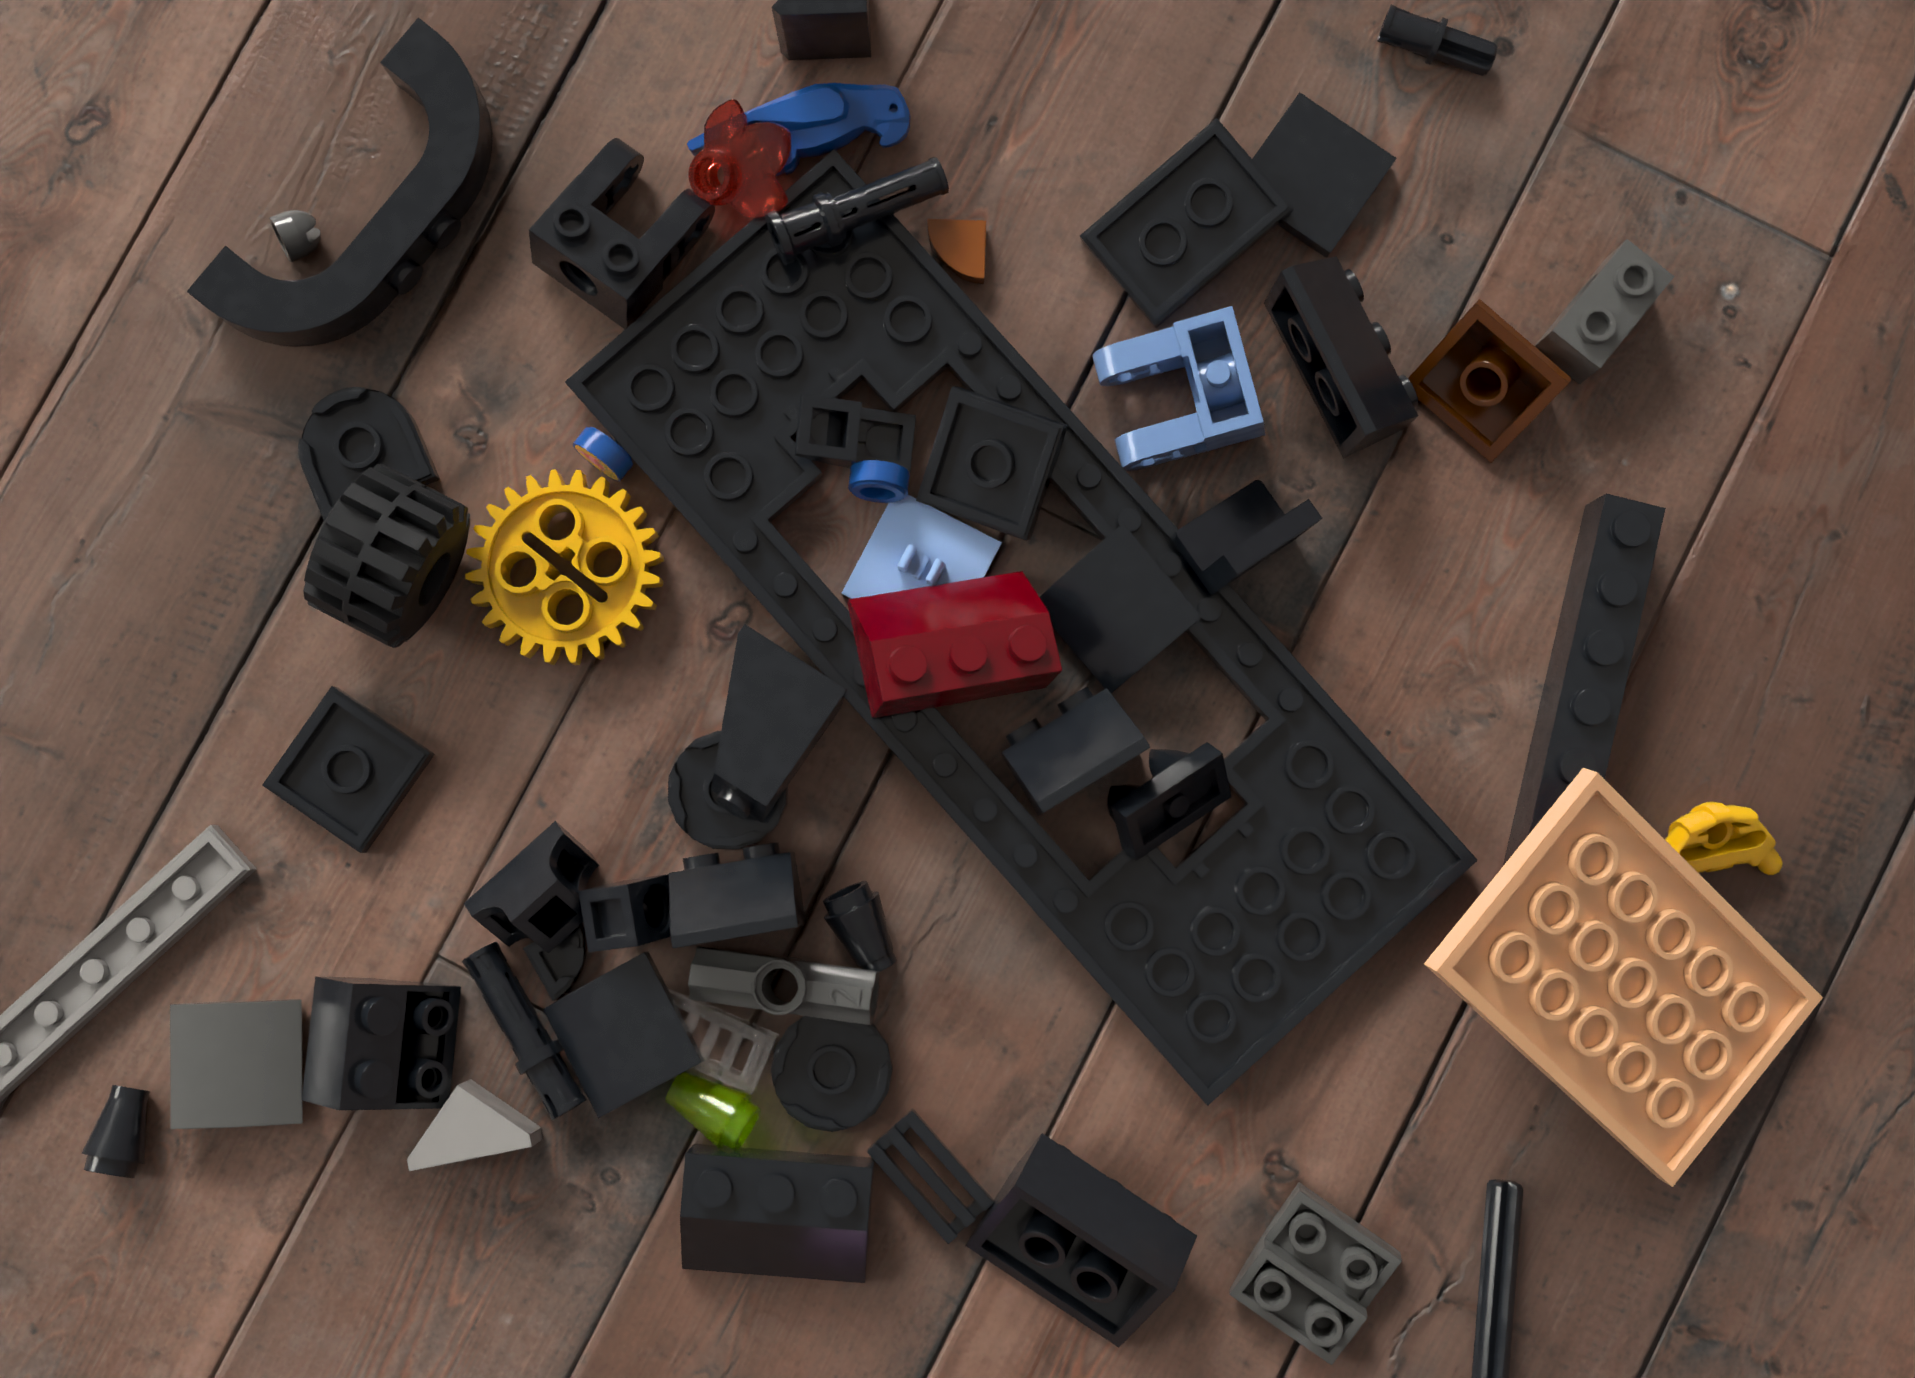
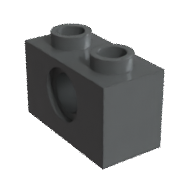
(1604, 311)

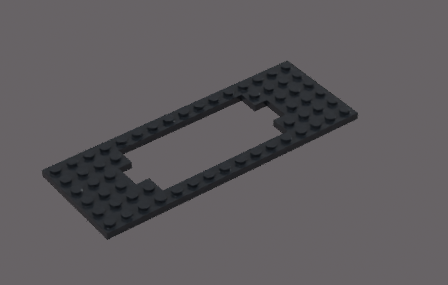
(1196, 954)

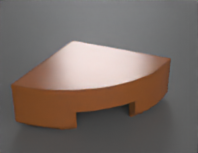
(960, 246)

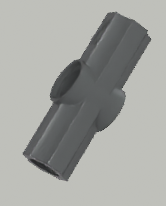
(747, 978)

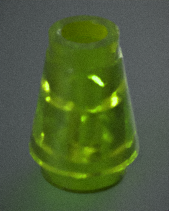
(714, 1109)

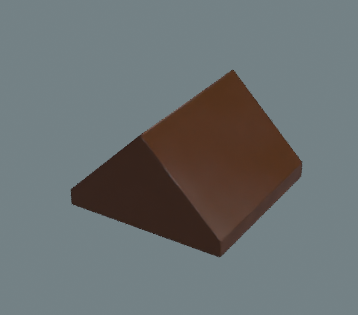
(1487, 381)

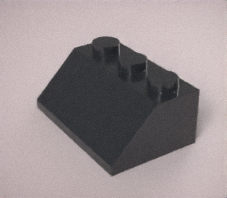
(1341, 354)
(776, 1213)
(1083, 1241)

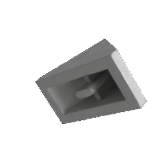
(471, 1127)

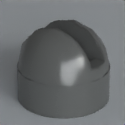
(296, 233)

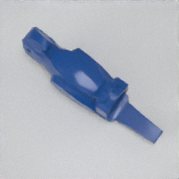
(830, 118)

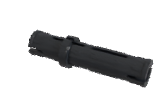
(529, 1039)

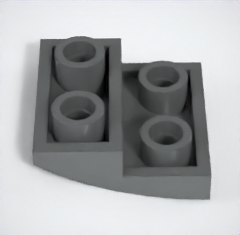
(235, 1064)
(1315, 1273)

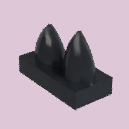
(1177, 795)

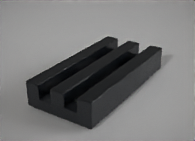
(964, 1214)

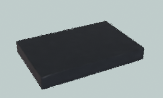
(1186, 222)

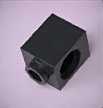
(626, 913)

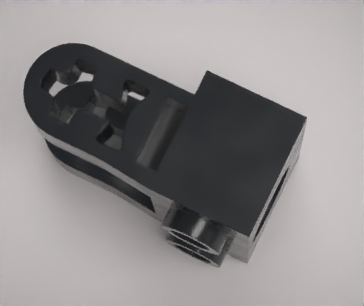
(600, 257)

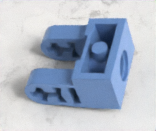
(1218, 379)

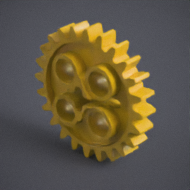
(532, 608)

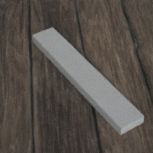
(117, 953)

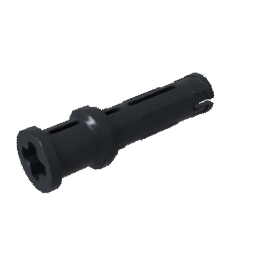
(824, 211)

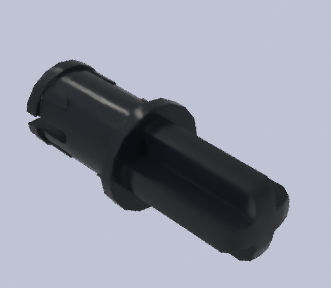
(1437, 41)

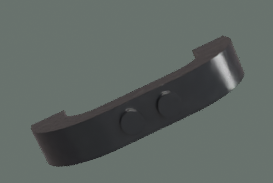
(398, 238)

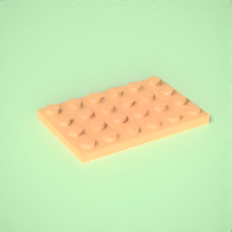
(1625, 977)

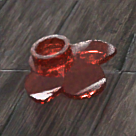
(748, 159)

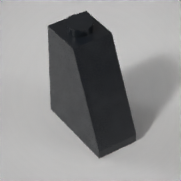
(769, 724)

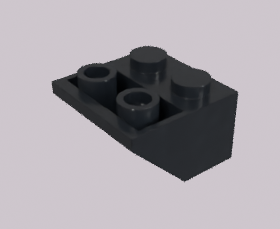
(380, 1044)

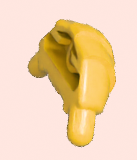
(1723, 836)

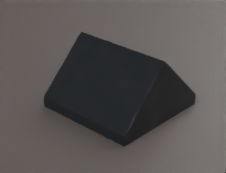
(823, 28)

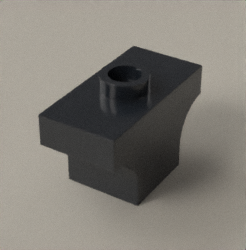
(537, 891)

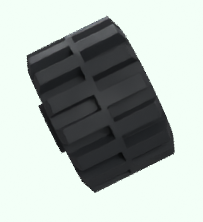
(386, 555)

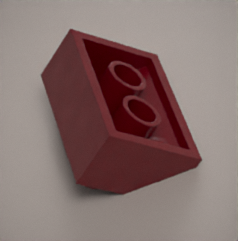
(953, 643)

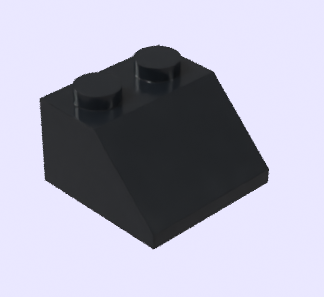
(1073, 749)
(735, 897)

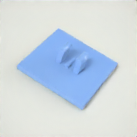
(919, 549)

